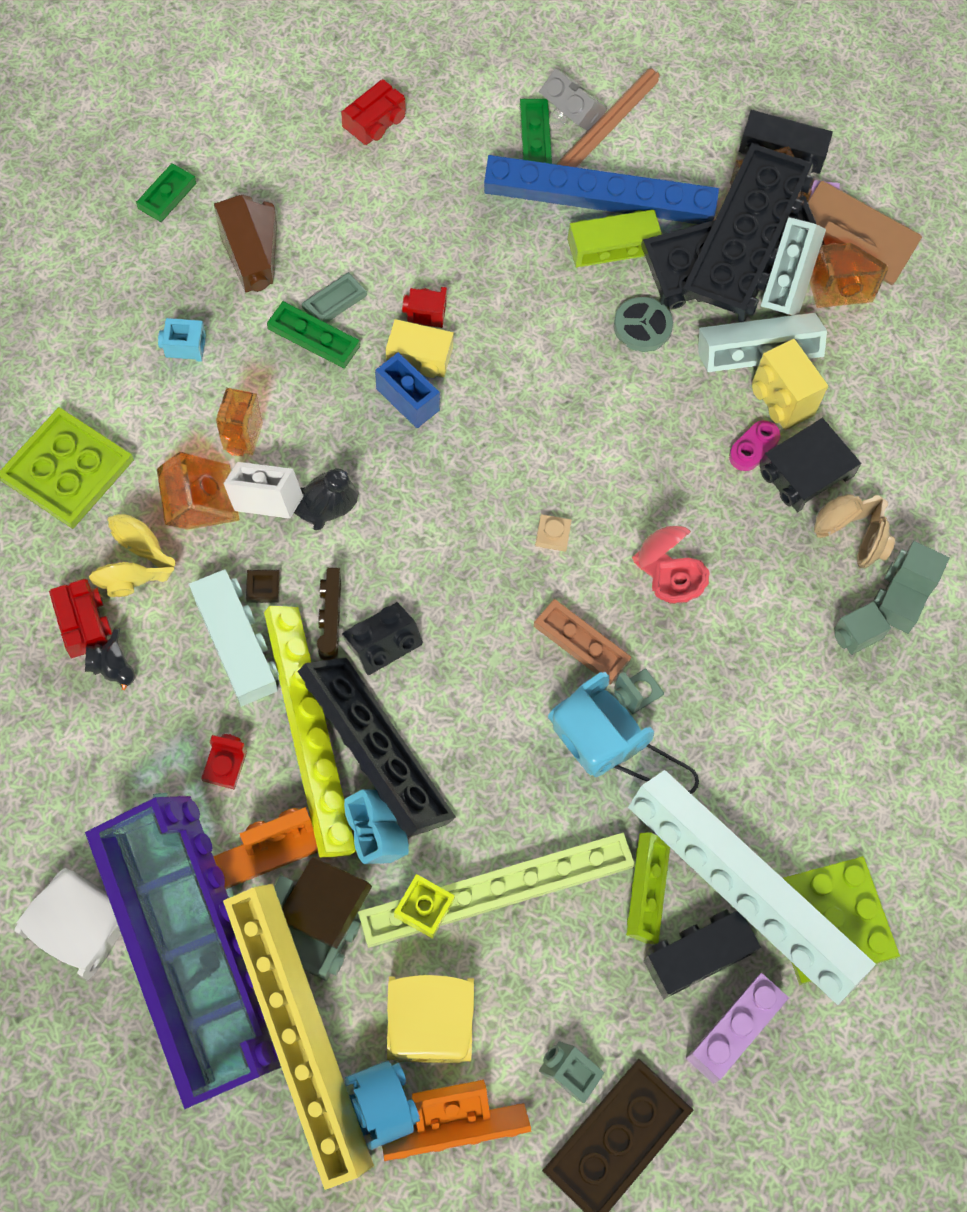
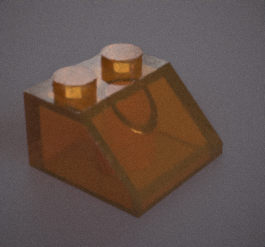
(846, 276)
(194, 492)

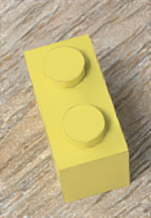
(421, 346)

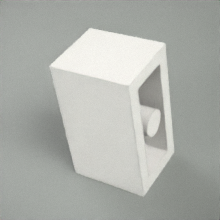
(263, 489)

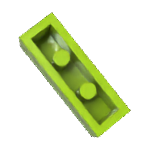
(611, 237)

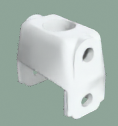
(72, 922)

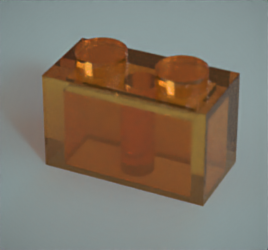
(239, 422)

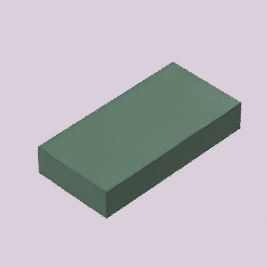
(335, 298)

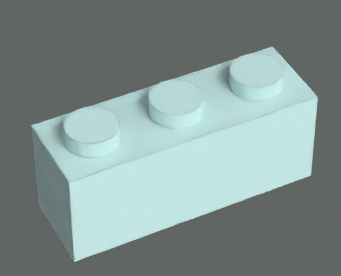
(793, 266)

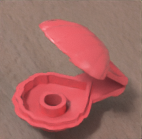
(668, 571)

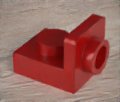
(224, 761)

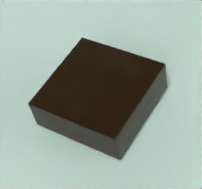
(263, 586)

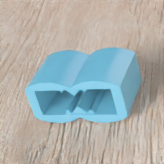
(375, 828)

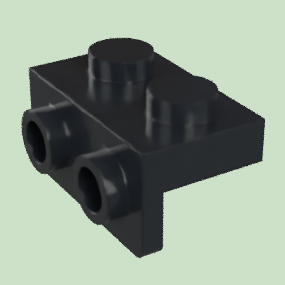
(383, 638)

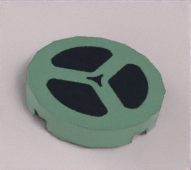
(643, 324)

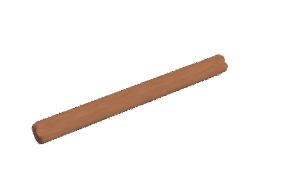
(610, 119)

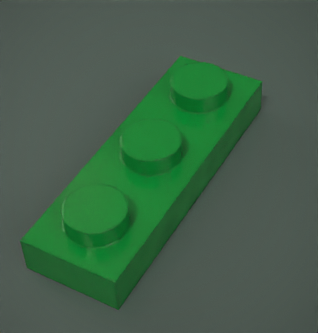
(535, 130)
(313, 334)

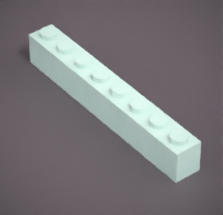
(752, 887)

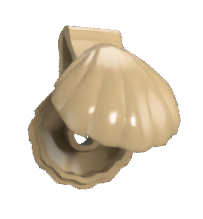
(848, 508)

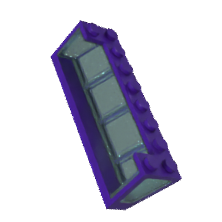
(183, 946)

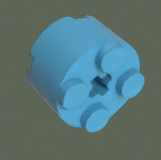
(382, 1103)

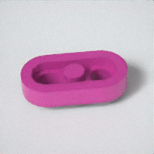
(755, 444)

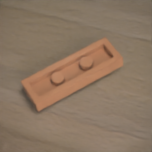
(581, 640)

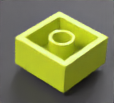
(424, 906)

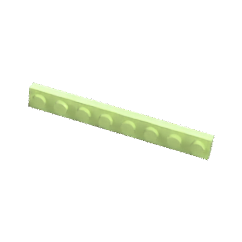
(509, 886)

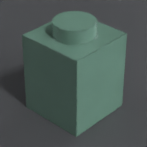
(861, 628)

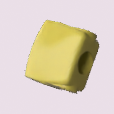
(430, 1019)

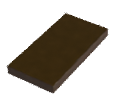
(618, 1140)

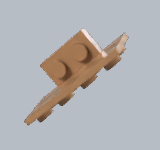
(857, 223)

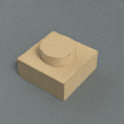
(553, 533)

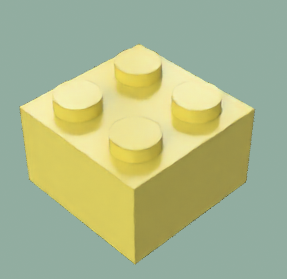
(789, 384)

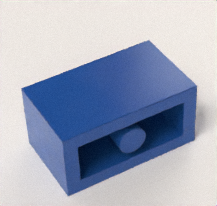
(407, 390)

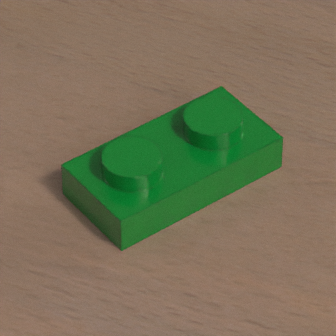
(166, 192)

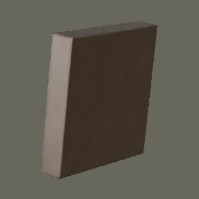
(325, 902)

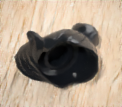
(327, 498)

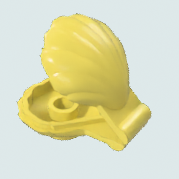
(123, 577)

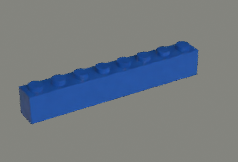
(599, 190)

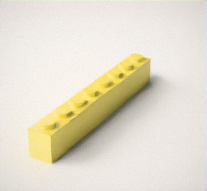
(298, 1036)

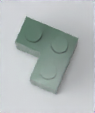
(909, 585)

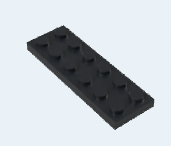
(376, 746)

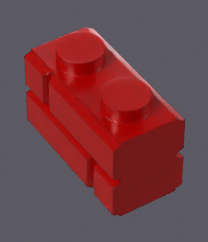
(374, 112)
(79, 616)

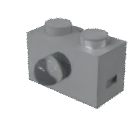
(570, 102)

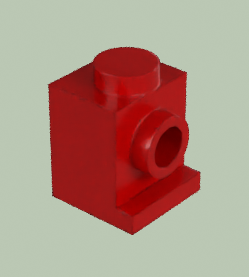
(425, 306)

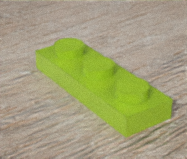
(648, 889)

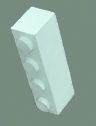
(745, 342)
(233, 637)

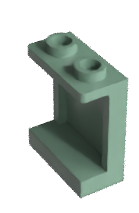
(314, 955)

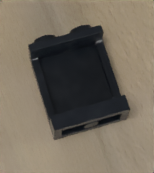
(808, 464)

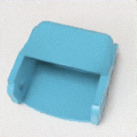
(598, 727)

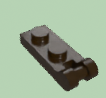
(330, 616)

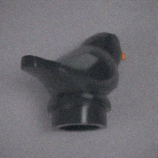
(109, 661)

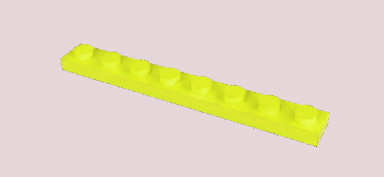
(309, 735)

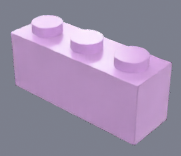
(737, 1028)

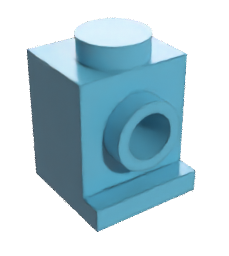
(182, 339)

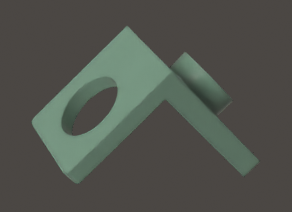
(629, 695)

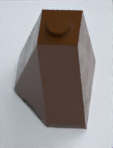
(249, 238)

